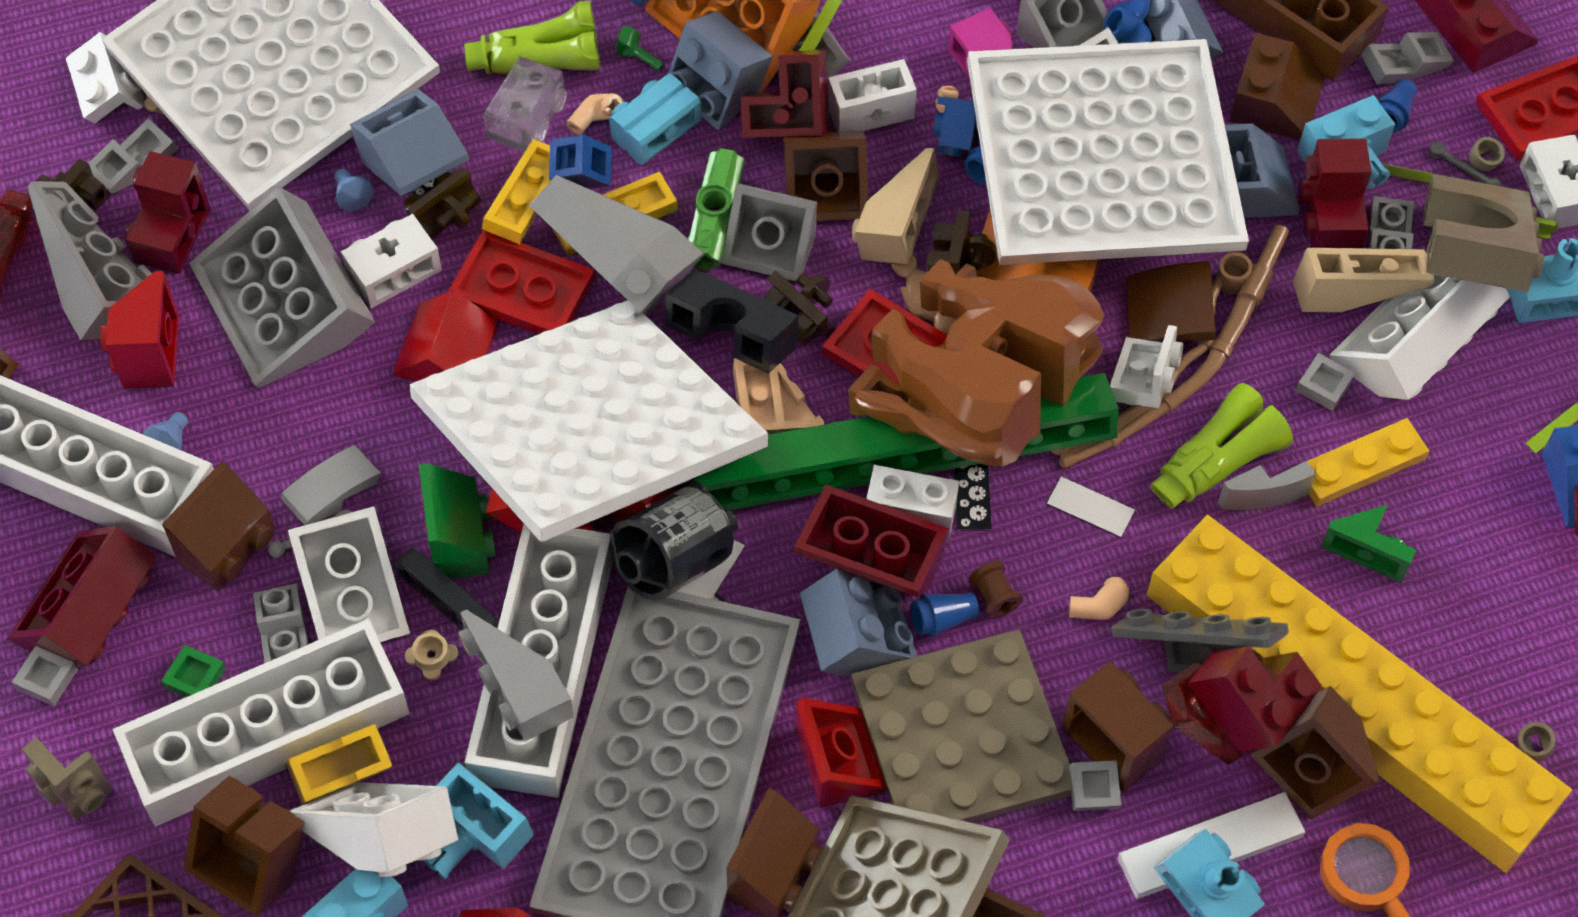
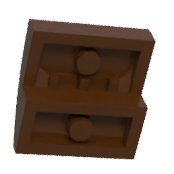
(1171, 296)

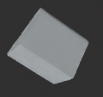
(1060, 22)
(769, 232)

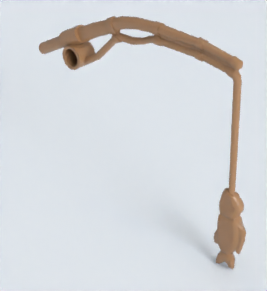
(1234, 277)

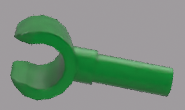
(628, 46)

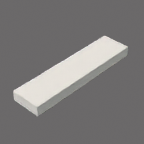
(1245, 831)

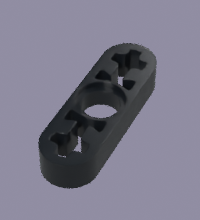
(439, 588)

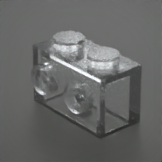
(525, 104)

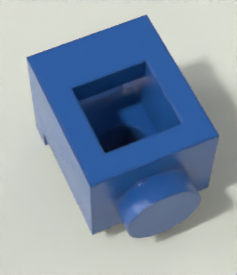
(955, 126)
(581, 161)

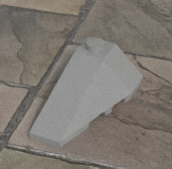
(84, 261)

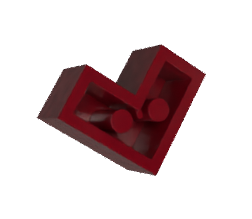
(798, 107)
(1335, 193)
(170, 212)
(1255, 697)

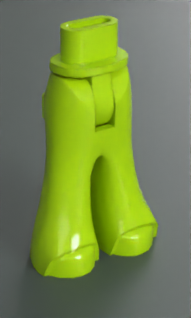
(556, 43)
(1202, 461)

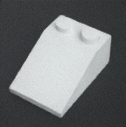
(348, 575)
(381, 824)

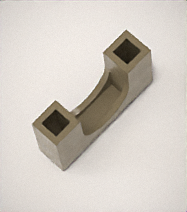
(1482, 233)

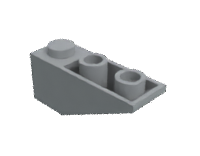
(524, 680)

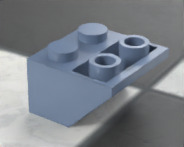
(1180, 21)
(719, 66)
(408, 142)
(1261, 173)
(856, 623)

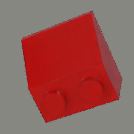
(143, 335)

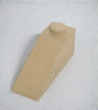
(897, 212)
(1357, 277)

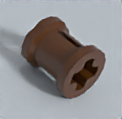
(995, 589)

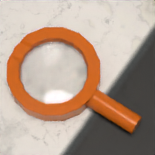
(1366, 869)

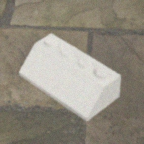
(1417, 334)

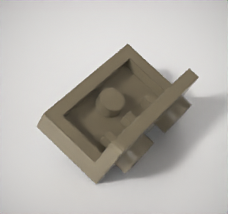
(77, 787)

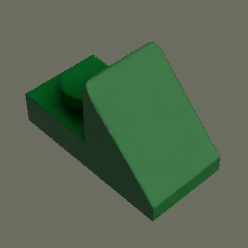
(1357, 540)

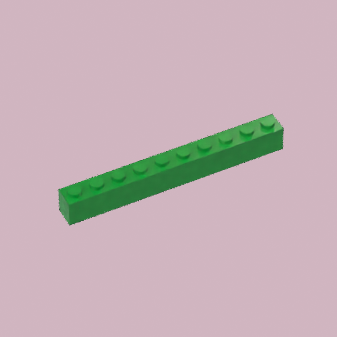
(846, 451)

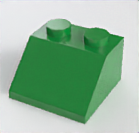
(455, 522)

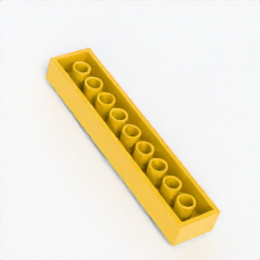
(1415, 731)

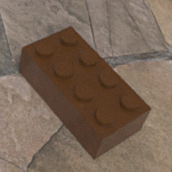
(1324, 30)

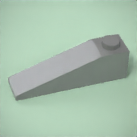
(624, 245)

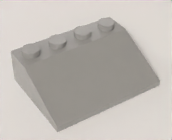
(280, 289)

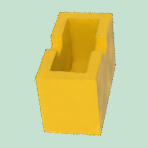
(338, 764)

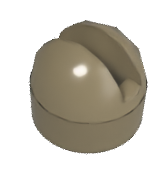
(1483, 147)
(1545, 737)

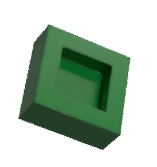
(192, 672)

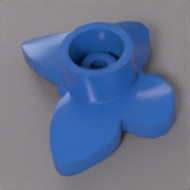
(1126, 21)

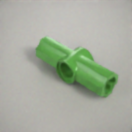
(717, 191)

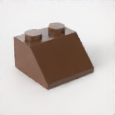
(1277, 88)
(828, 171)
(219, 528)
(1322, 756)
(772, 858)

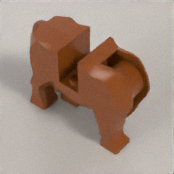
(988, 376)

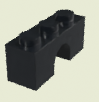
(706, 304)

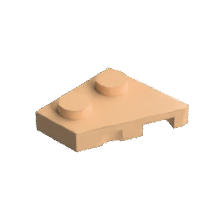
(772, 399)

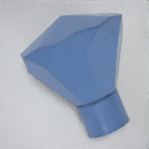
(352, 191)
(169, 431)

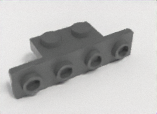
(1195, 638)

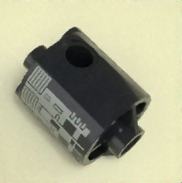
(672, 541)

